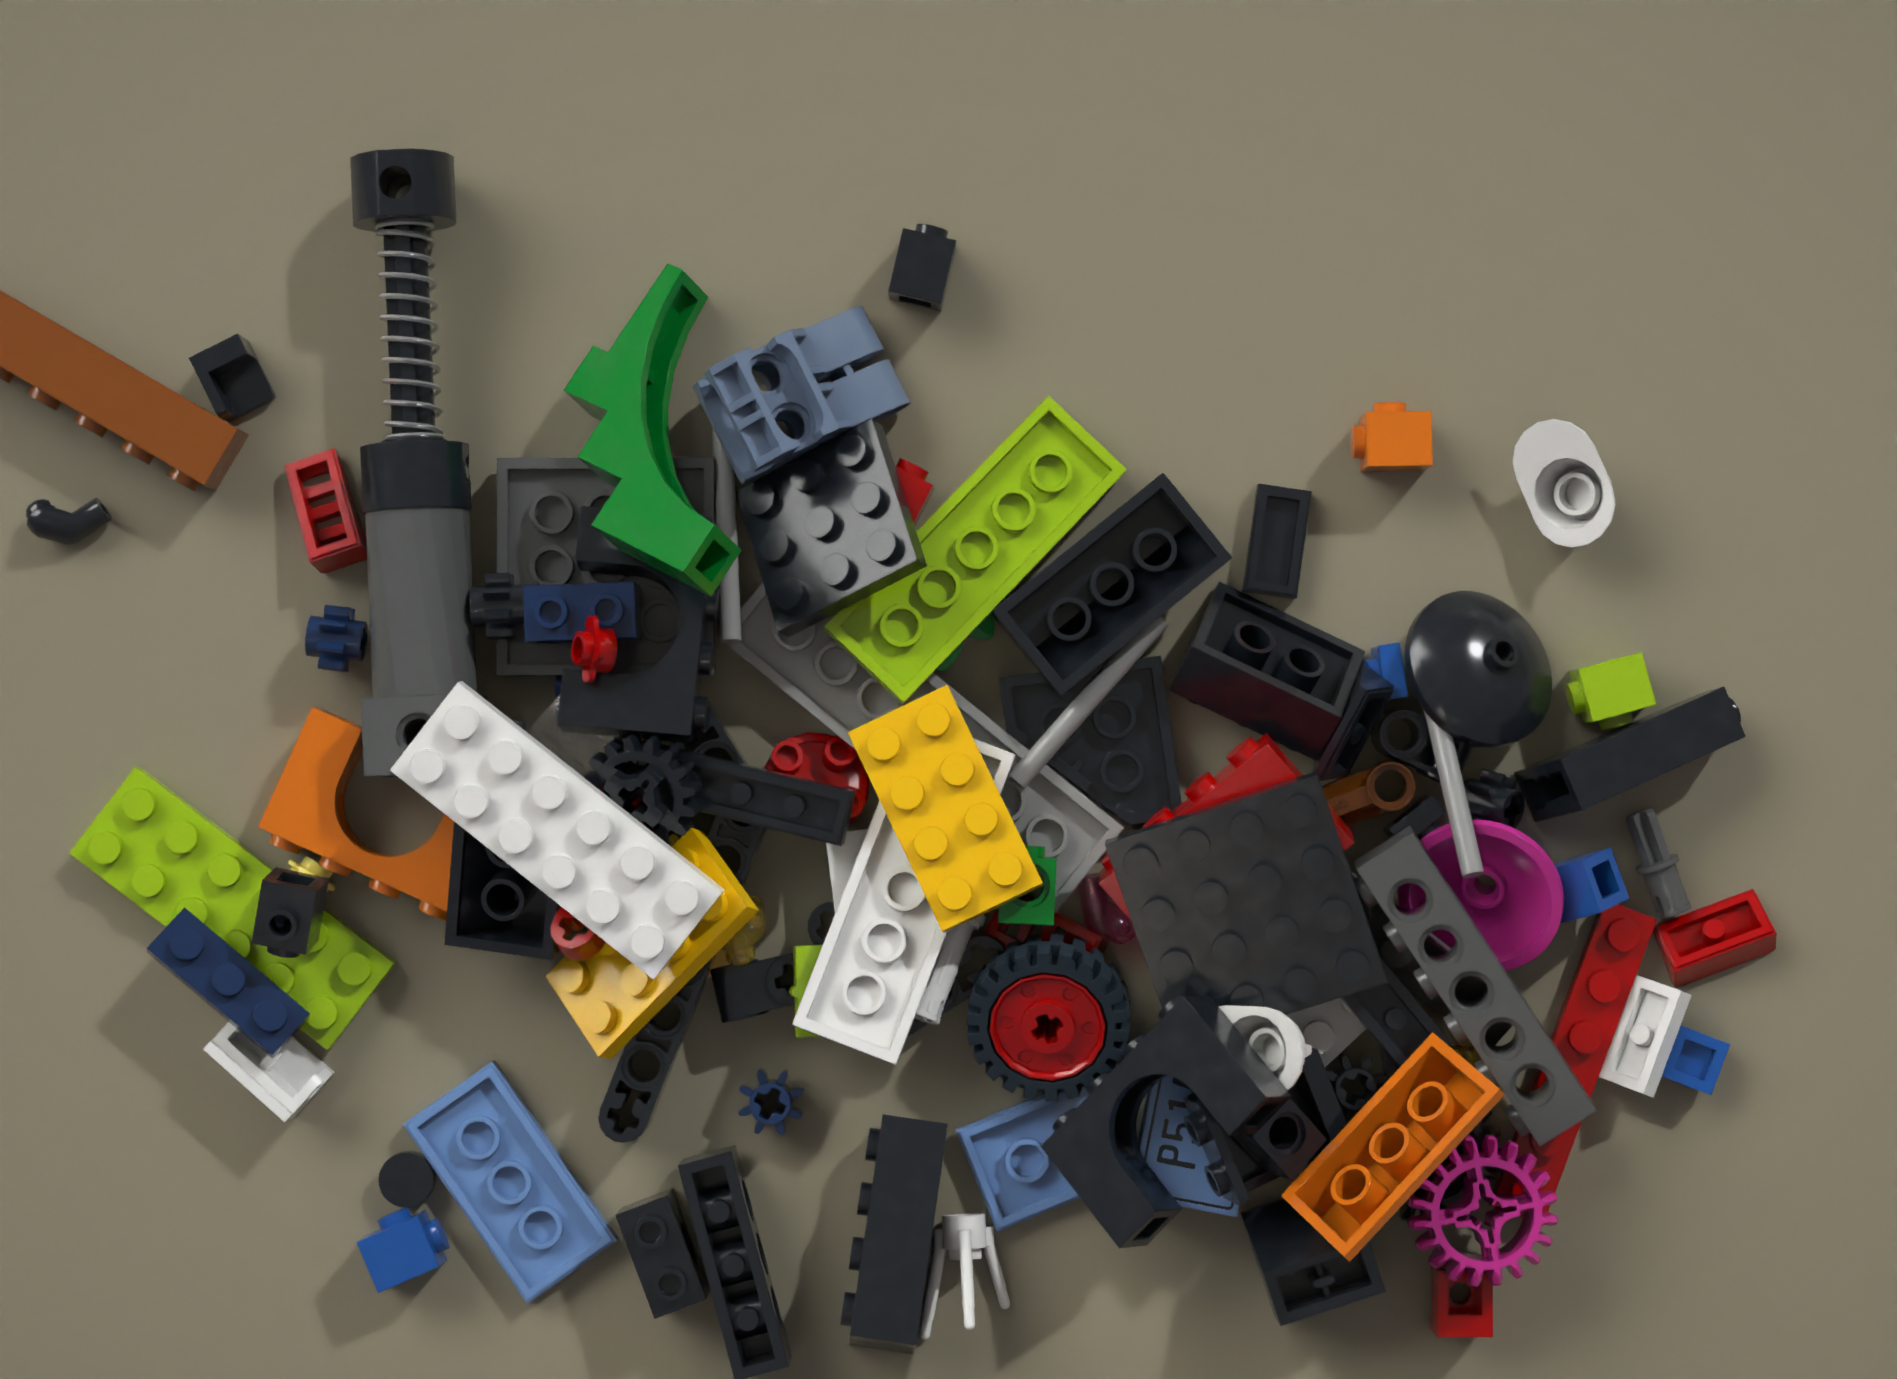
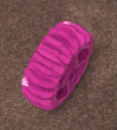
(1509, 1206)

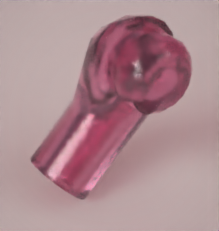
(1102, 914)

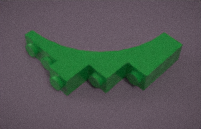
(631, 448)

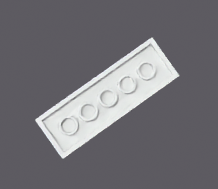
(557, 829)
(879, 944)

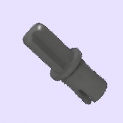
(1657, 864)

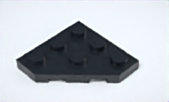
(1120, 750)

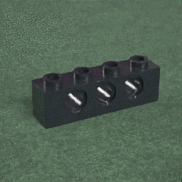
(735, 1262)

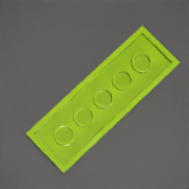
(979, 548)
(176, 858)

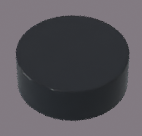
(407, 1179)

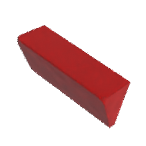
(1715, 938)

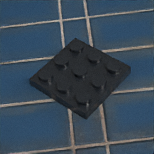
(830, 528)

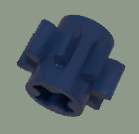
(336, 638)
(756, 1104)

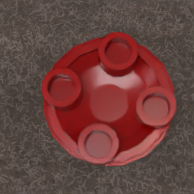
(823, 760)

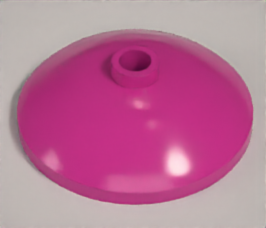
(1516, 912)

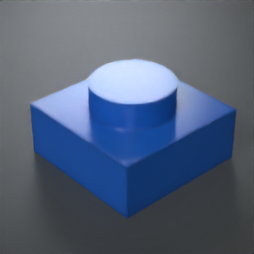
(1388, 664)
(1695, 1060)

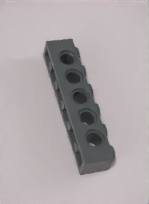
(1561, 1098)

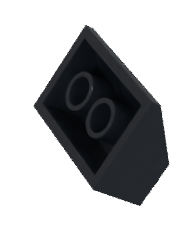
(1268, 671)
(495, 905)

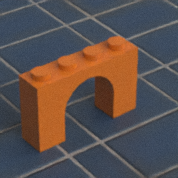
(311, 814)

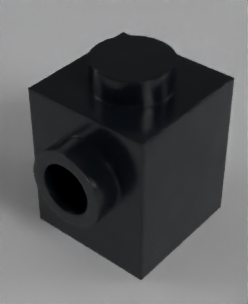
(289, 912)

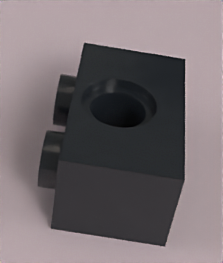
(663, 1253)

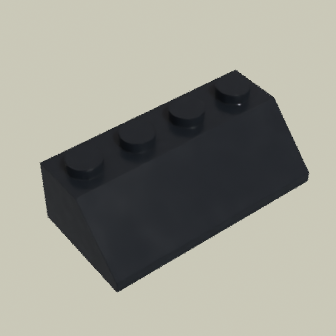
(1111, 584)

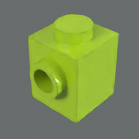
(1610, 690)

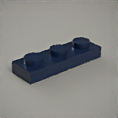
(228, 982)

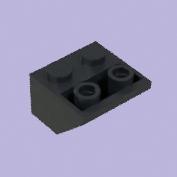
(1302, 1268)

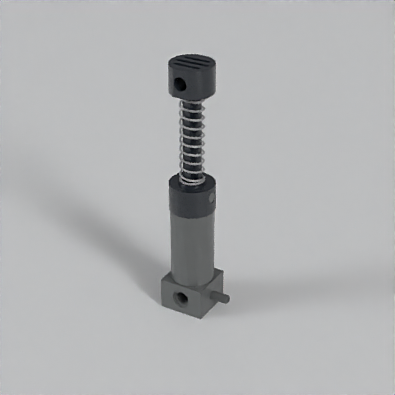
(414, 479)

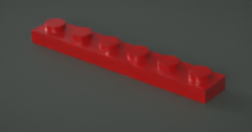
(1588, 1025)

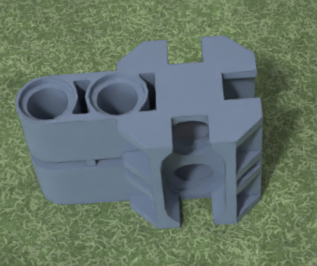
(793, 373)

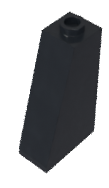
(1630, 755)

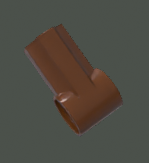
(1355, 796)

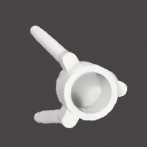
(964, 1238)

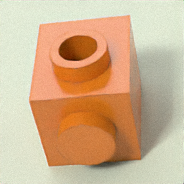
(1393, 439)

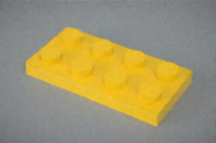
(945, 809)
(615, 997)

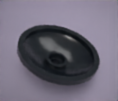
(1462, 679)

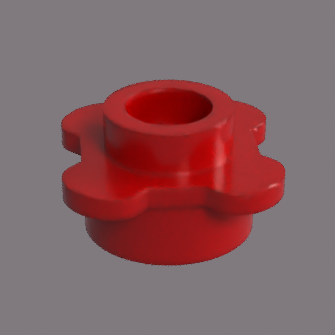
(594, 649)

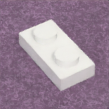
(1645, 1036)

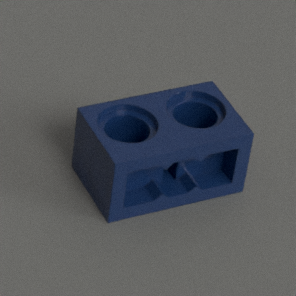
(561, 610)

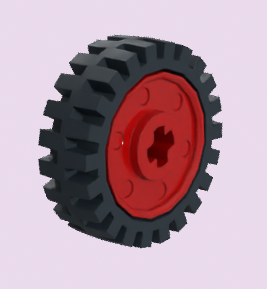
(1056, 982)

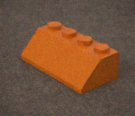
(1392, 1146)

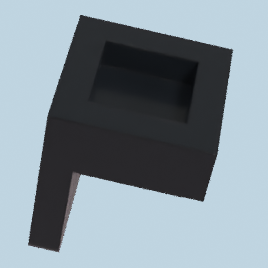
(232, 377)

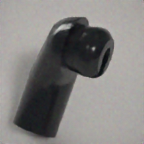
(63, 526)

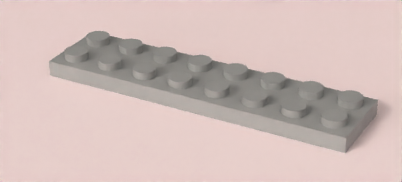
(846, 696)

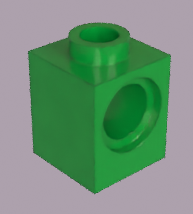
(1040, 909)

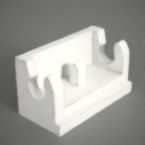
(280, 1083)

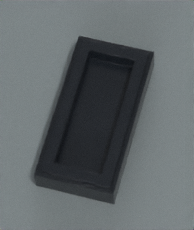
(1276, 541)

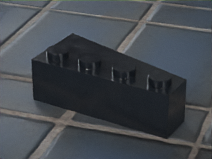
(897, 1234)

